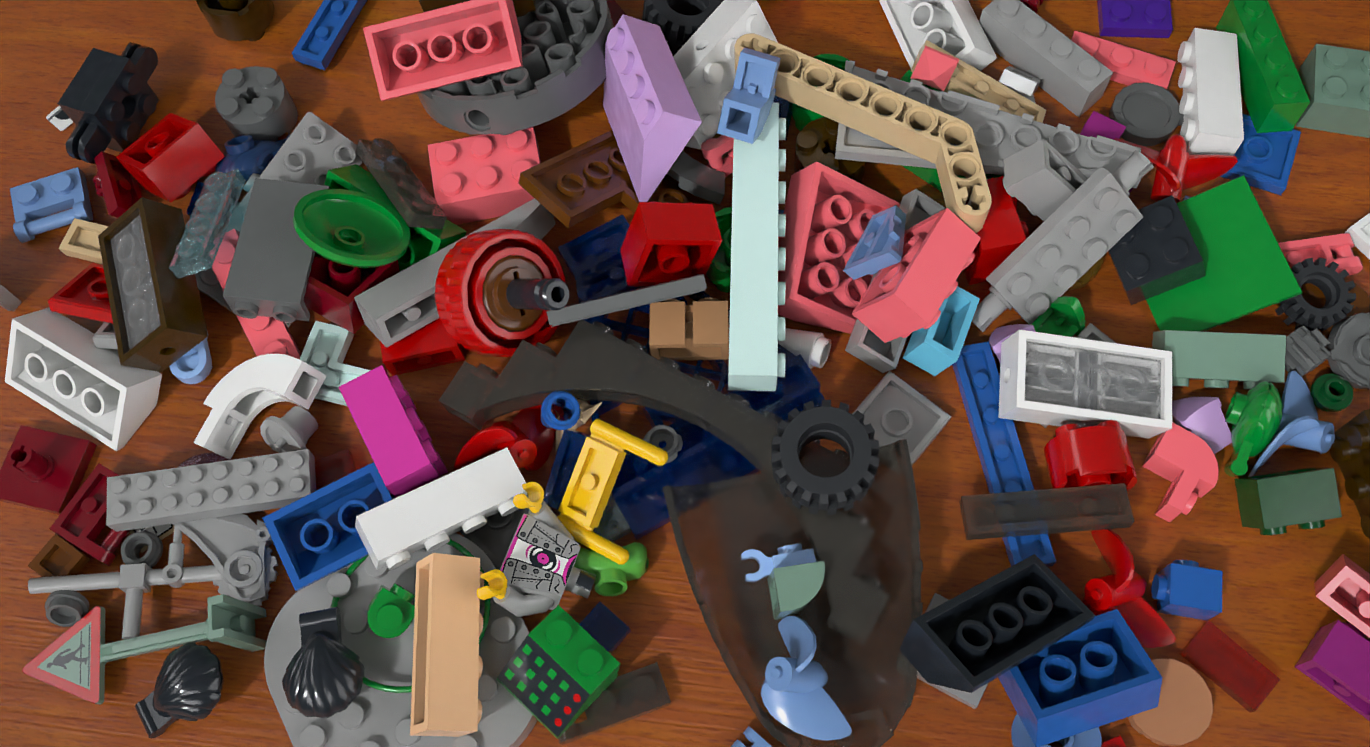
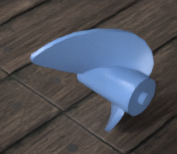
(1298, 423)
(795, 685)

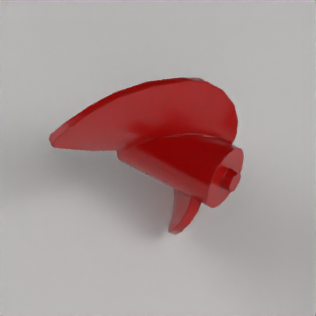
(1179, 170)
(524, 437)
(1124, 592)

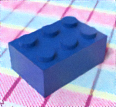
(1083, 681)

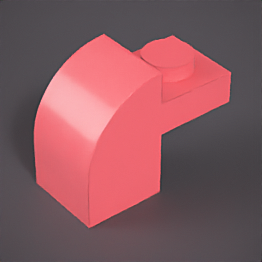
(1188, 466)

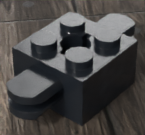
(109, 100)

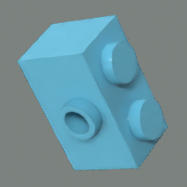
(941, 344)

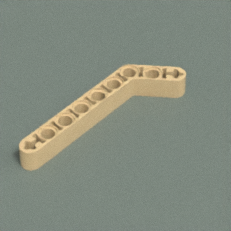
(797, 83)

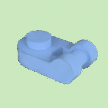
(193, 365)

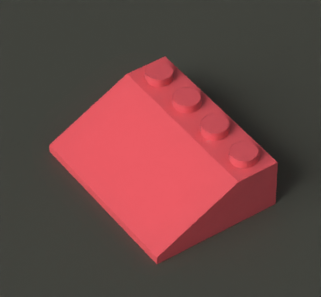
(822, 229)

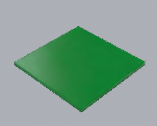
(1239, 258)

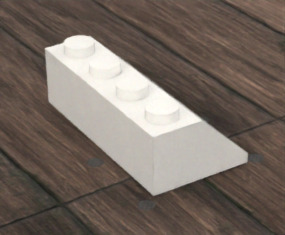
(942, 22)
(84, 384)

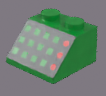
(558, 671)

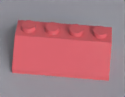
(444, 47)

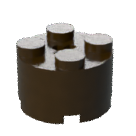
(238, 18)
(818, 144)

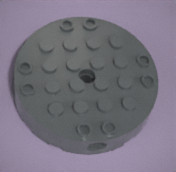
(560, 69)

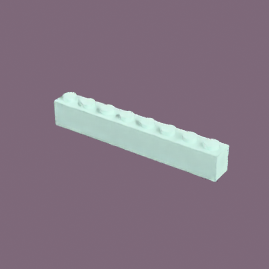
(757, 259)

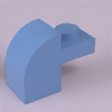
(751, 97)

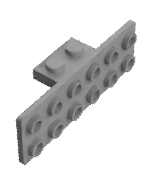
(303, 158)

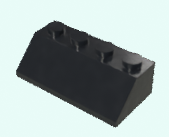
(993, 626)

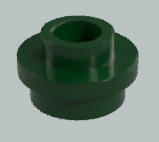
(1325, 399)

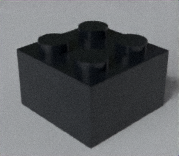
(1157, 253)

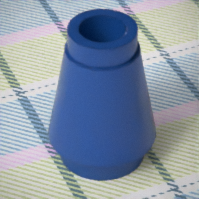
(565, 405)

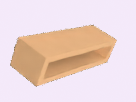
(446, 646)

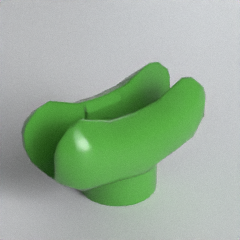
(611, 577)

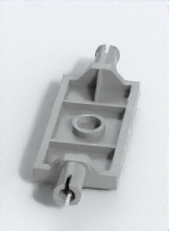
(1065, 244)

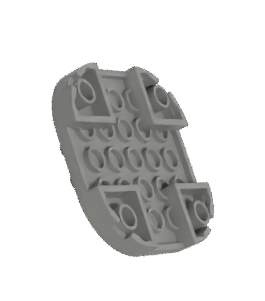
(380, 716)

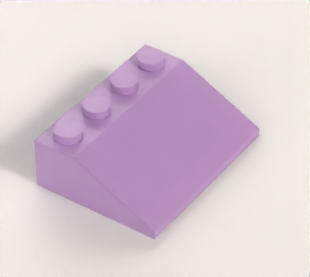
(646, 102)

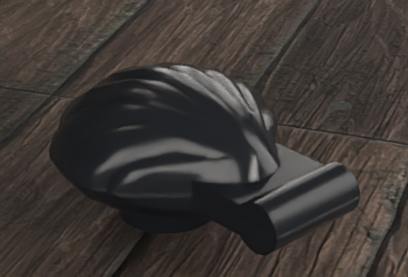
(323, 671)
(184, 689)

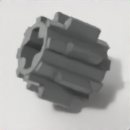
(1305, 350)

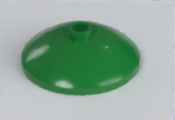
(351, 228)

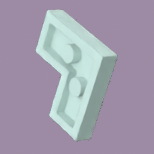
(326, 352)

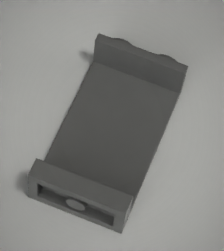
(270, 257)

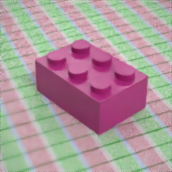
(392, 431)

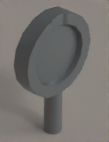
(1147, 113)

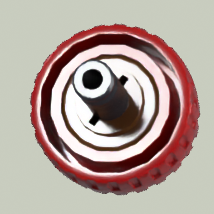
(498, 291)

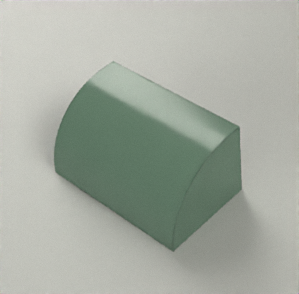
(794, 587)

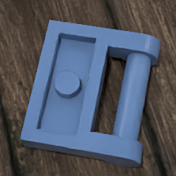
(48, 197)

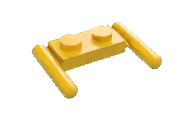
(593, 483)

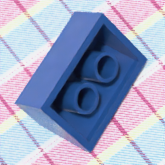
(319, 530)

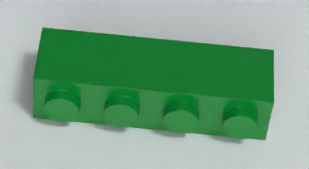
(1266, 68)

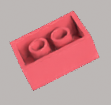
(481, 174)
(912, 291)

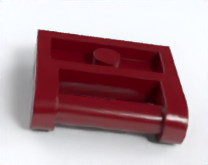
(86, 518)

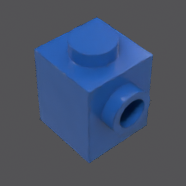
(1188, 590)

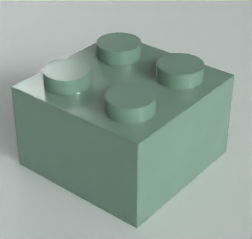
(1337, 90)

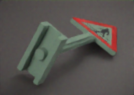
(79, 655)

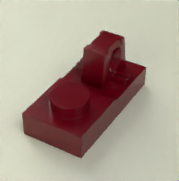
(115, 184)

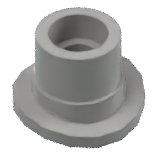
(290, 431)

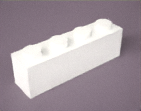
(1210, 93)
(440, 509)

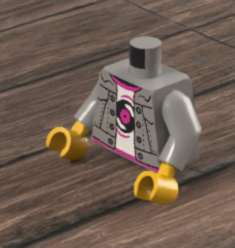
(537, 561)

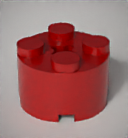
(1089, 456)

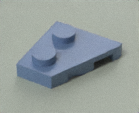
(879, 244)

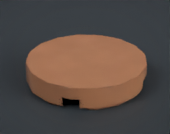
(1182, 709)

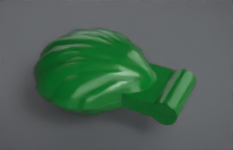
(1254, 423)

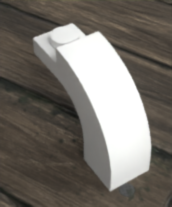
(250, 390)

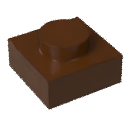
(59, 559)

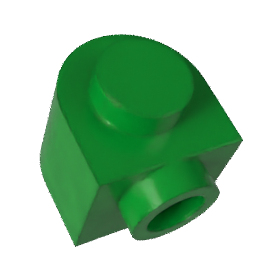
(391, 611)

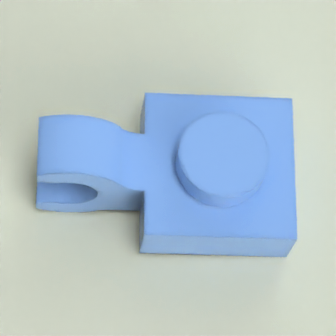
(788, 556)

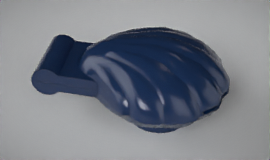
(248, 155)

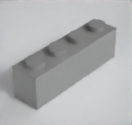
(1045, 53)

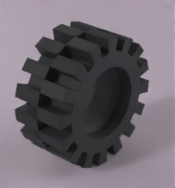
(1333, 288)

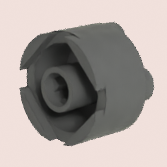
(256, 103)

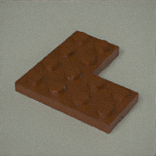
(591, 180)

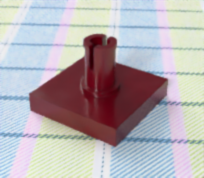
(44, 469)

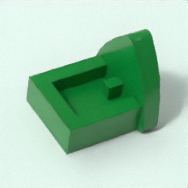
(1062, 318)

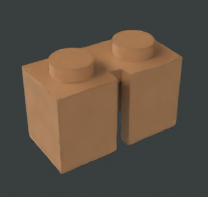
(689, 330)

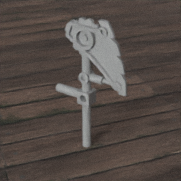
(232, 542)

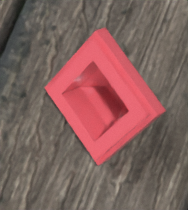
(934, 68)

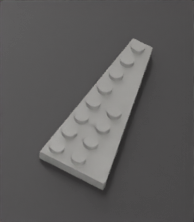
(995, 132)

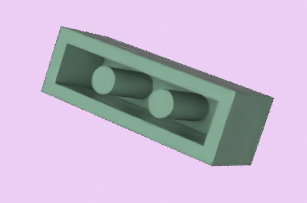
(1223, 357)

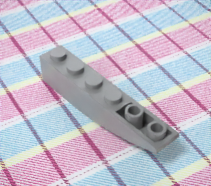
(408, 298)

